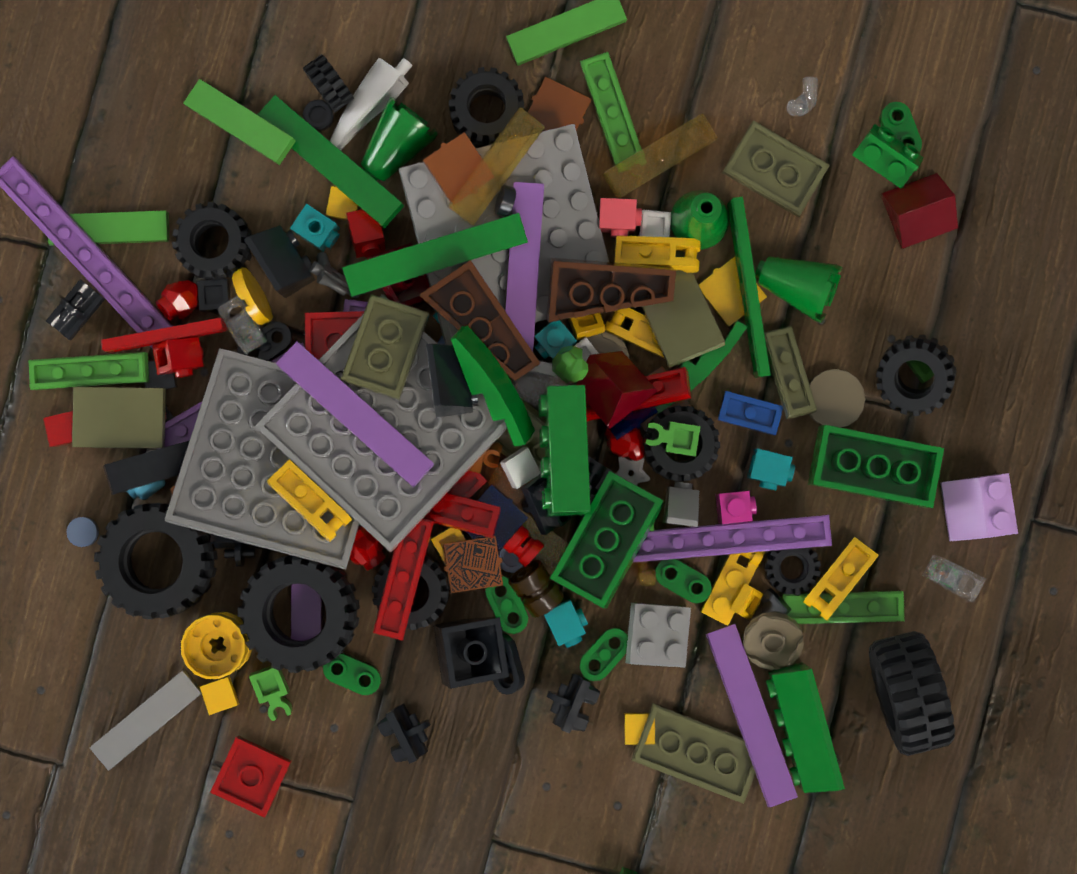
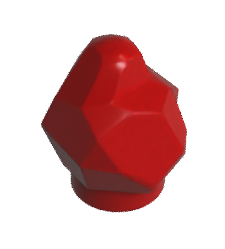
(178, 299)
(629, 445)
(366, 550)

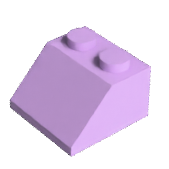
(979, 507)

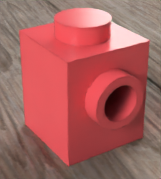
(619, 216)

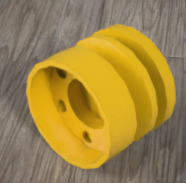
(200, 650)

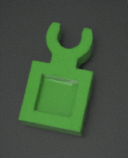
(678, 438)
(271, 687)

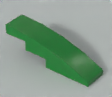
(709, 361)
(488, 377)

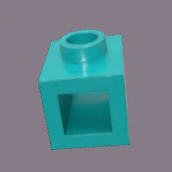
(316, 228)
(552, 339)
(770, 469)
(566, 623)

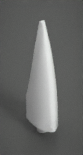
(370, 99)

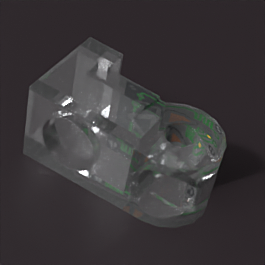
(242, 327)
(954, 578)

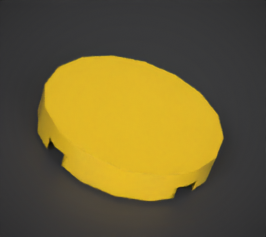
(252, 293)

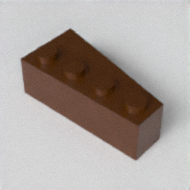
(598, 286)
(467, 300)

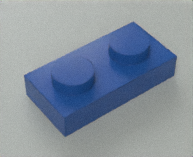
(750, 413)

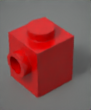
(365, 234)
(178, 356)

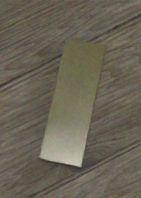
(789, 373)

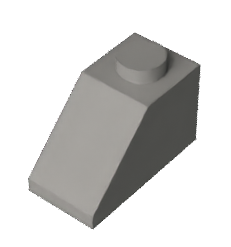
(681, 505)

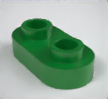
(905, 127)
(683, 580)
(506, 604)
(604, 654)
(352, 672)

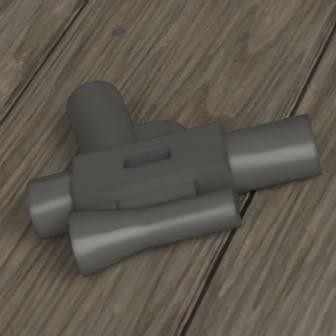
(328, 275)

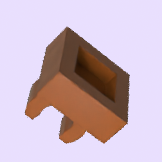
(487, 458)

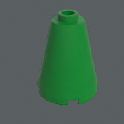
(395, 140)
(701, 217)
(801, 283)

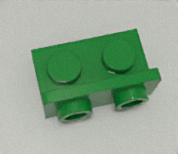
(888, 155)

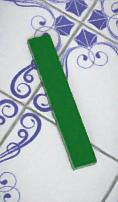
(333, 163)
(435, 254)
(748, 287)

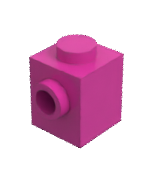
(735, 507)

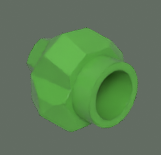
(569, 364)

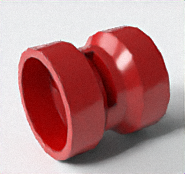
(528, 551)

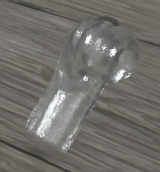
(806, 100)

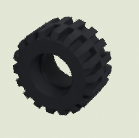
(482, 84)
(195, 225)
(912, 399)
(707, 445)
(437, 597)

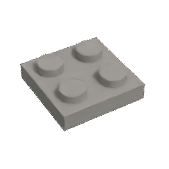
(658, 635)

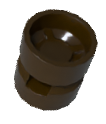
(538, 591)

